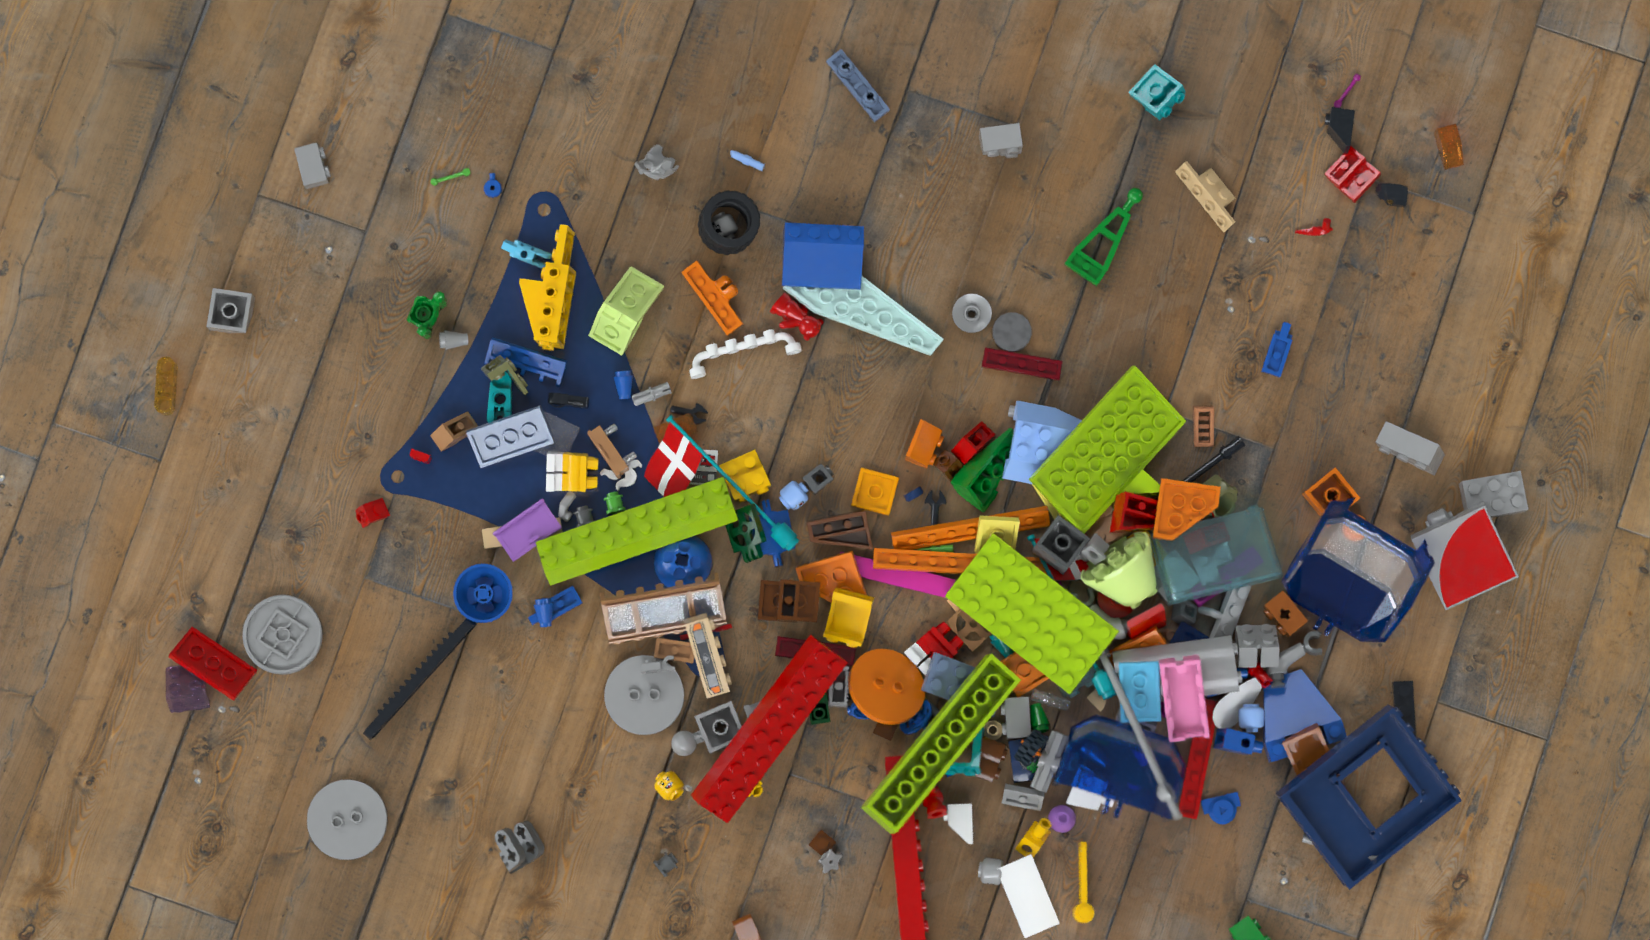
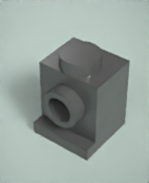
(810, 478)

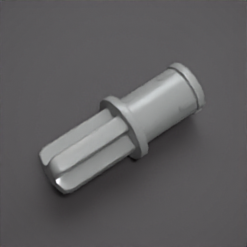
(651, 394)

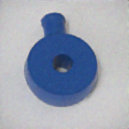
(492, 183)

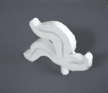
(630, 475)

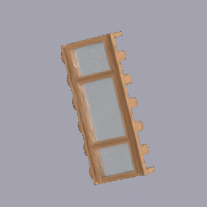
(661, 609)

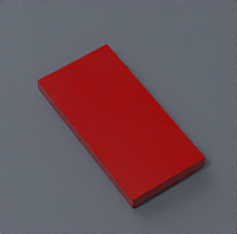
(212, 663)

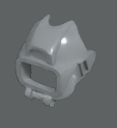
(657, 164)

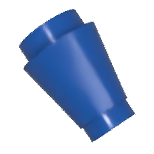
(623, 383)
(544, 611)

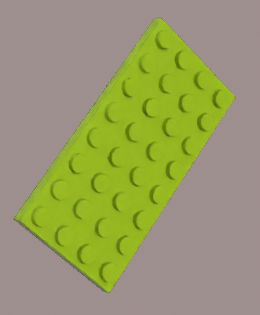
(1107, 450)
(1032, 613)

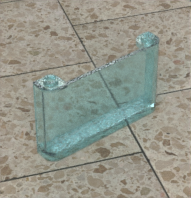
(1217, 556)

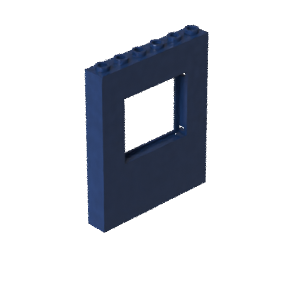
(1337, 822)

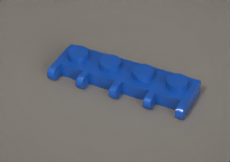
(528, 360)

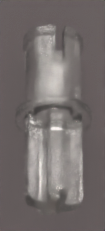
(1049, 699)

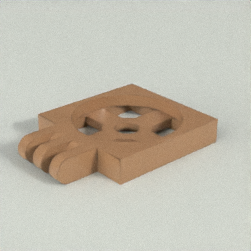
(972, 645)

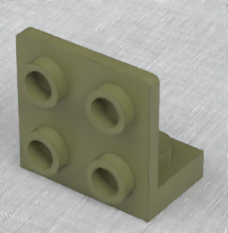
(496, 368)

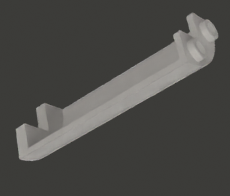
(1215, 656)

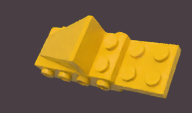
(550, 300)

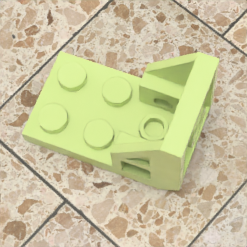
(624, 310)

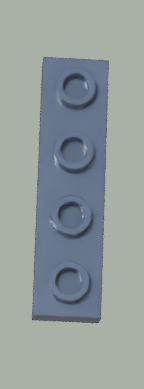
(857, 85)

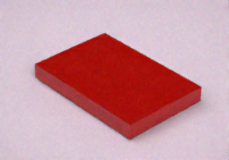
(1147, 620)

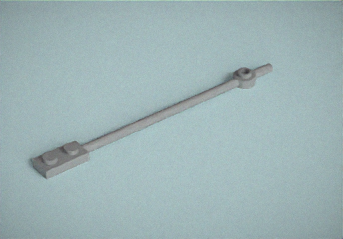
(1164, 792)

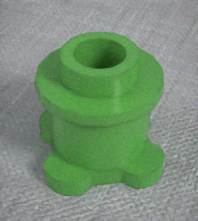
(614, 503)

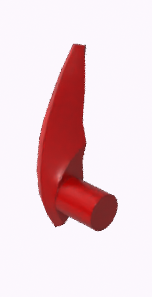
(1317, 231)

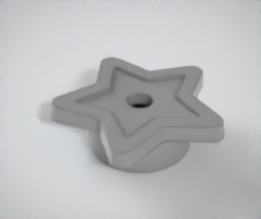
(825, 859)

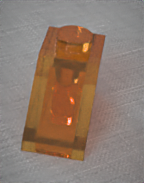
(1449, 146)

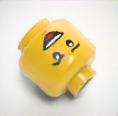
(669, 785)

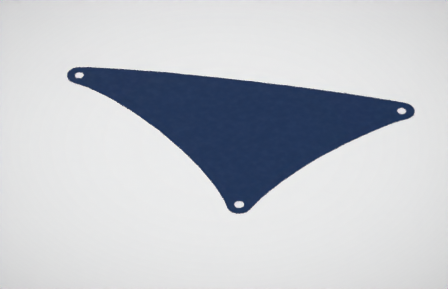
(517, 483)

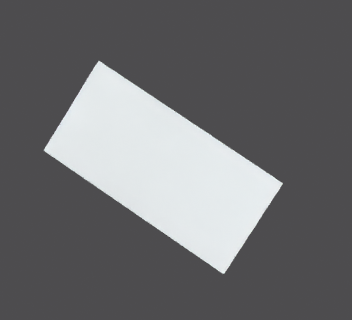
(1028, 896)

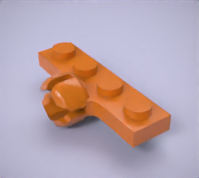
(715, 296)

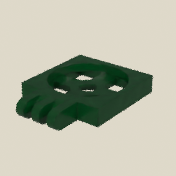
(752, 549)

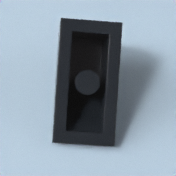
(1340, 127)

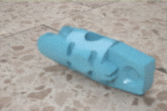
(517, 251)

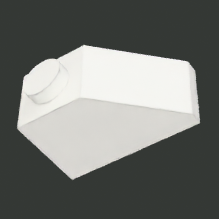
(960, 820)

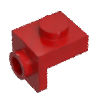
(372, 512)

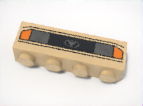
(706, 654)

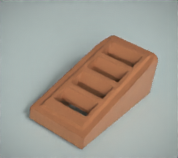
(1203, 443)

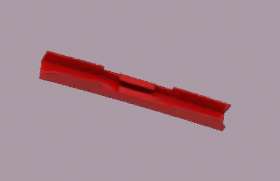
(717, 629)

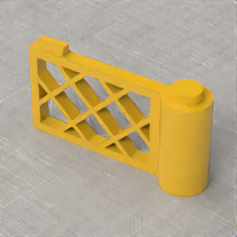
(1083, 911)

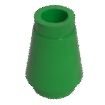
(1038, 718)

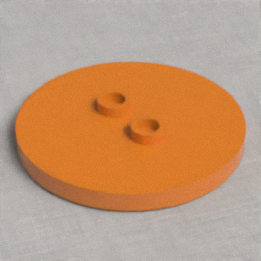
(886, 686)

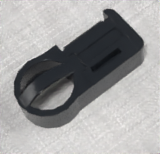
(568, 400)

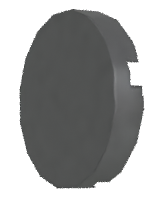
(1012, 332)

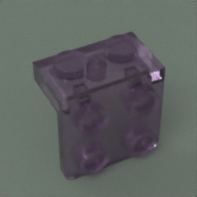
(185, 690)

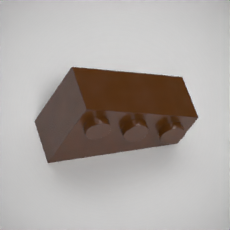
(843, 529)

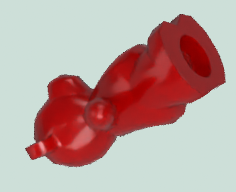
(796, 317)
(934, 803)

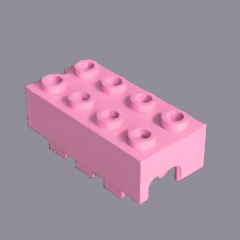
(1184, 698)

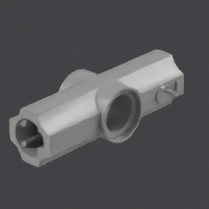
(1049, 761)

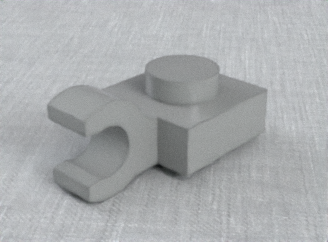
(652, 666)

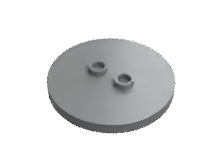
(282, 634)
(643, 701)
(347, 819)

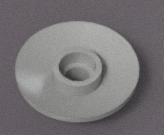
(973, 303)

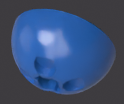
(698, 560)
(475, 585)

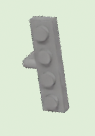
(1229, 613)

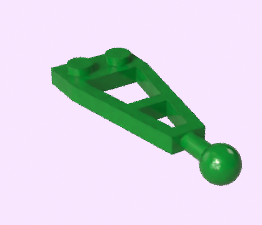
(1085, 265)

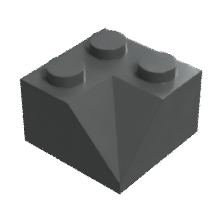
(1060, 544)

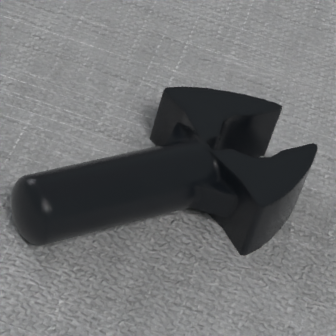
(682, 411)
(935, 506)

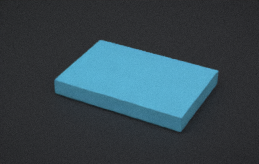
(1142, 689)

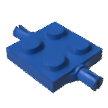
(771, 547)

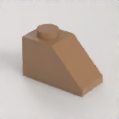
(453, 431)

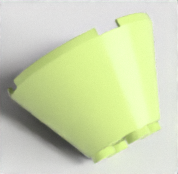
(1126, 571)

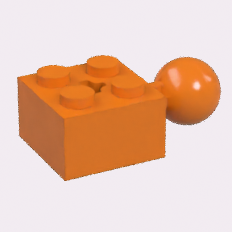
(1331, 482)

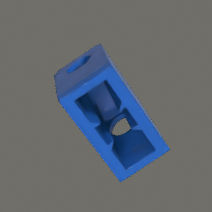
(1230, 741)

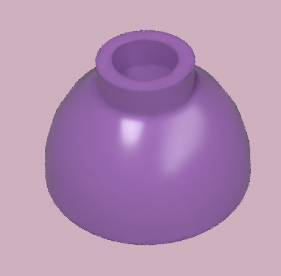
(1062, 818)

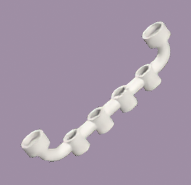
(731, 346)

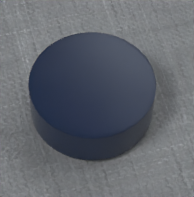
(913, 494)

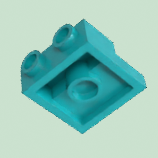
(1158, 92)

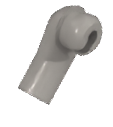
(564, 505)

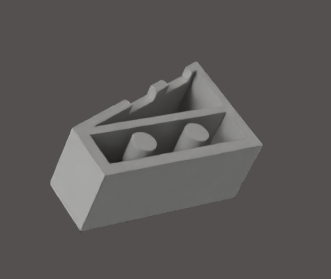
(1410, 448)

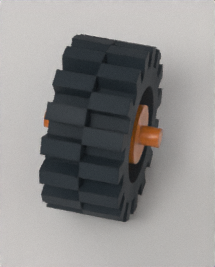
(1031, 748)

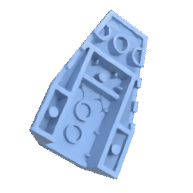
(1035, 438)

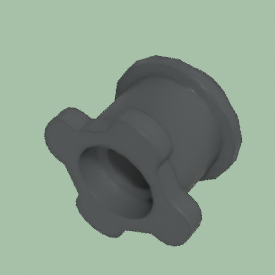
(583, 515)
(666, 863)

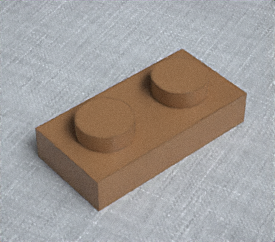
(680, 650)

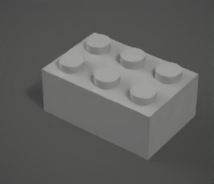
(1500, 493)

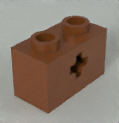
(1284, 603)

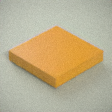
(875, 491)

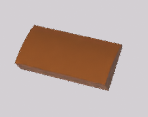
(1306, 748)

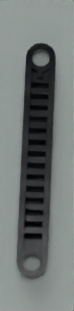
(419, 678)

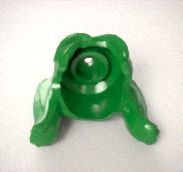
(432, 309)

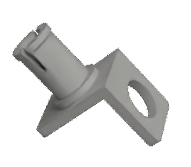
(1094, 550)

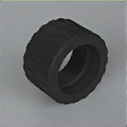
(739, 202)

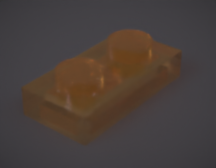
(685, 422)

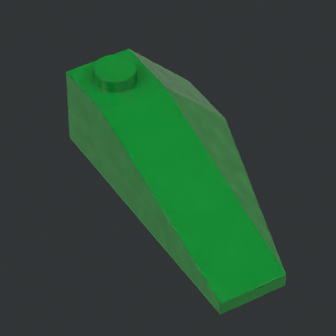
(982, 474)

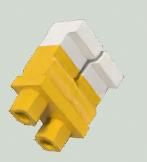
(576, 472)

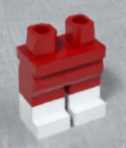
(933, 642)

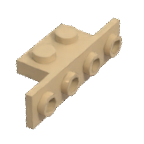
(1209, 192)

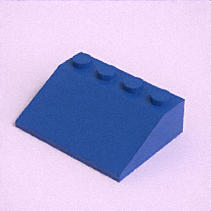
(822, 256)

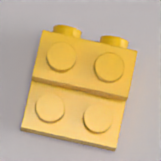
(747, 474)

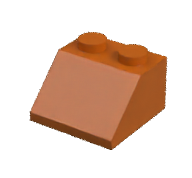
(924, 444)

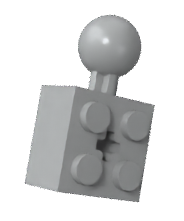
(685, 742)

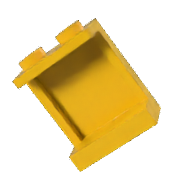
(848, 617)

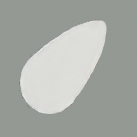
(1226, 711)

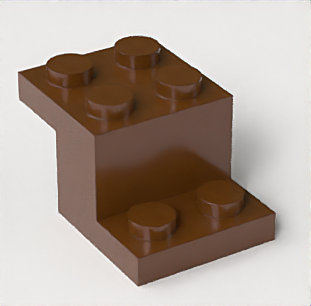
(789, 601)

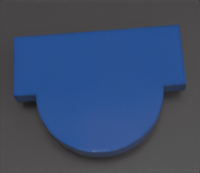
(1221, 808)

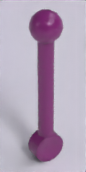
(1337, 103)

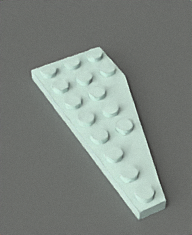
(870, 312)

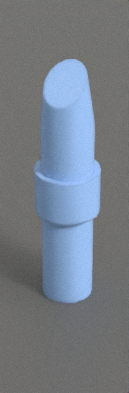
(747, 160)

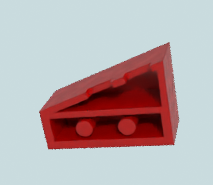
(1133, 513)

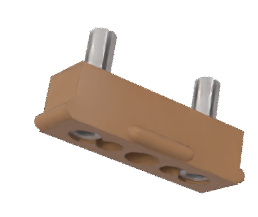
(608, 451)

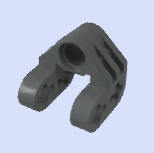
(518, 846)

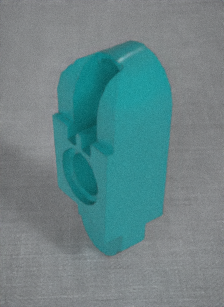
(500, 387)

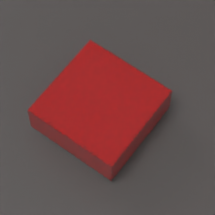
(420, 456)

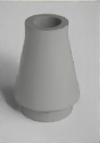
(452, 339)

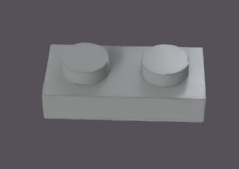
(1023, 797)

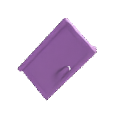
(526, 529)

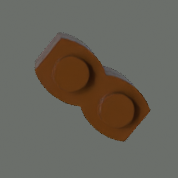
(991, 754)

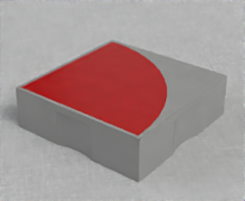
(1466, 556)

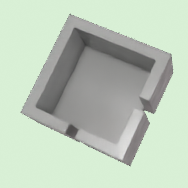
(1257, 636)

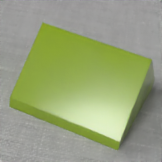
(1143, 485)

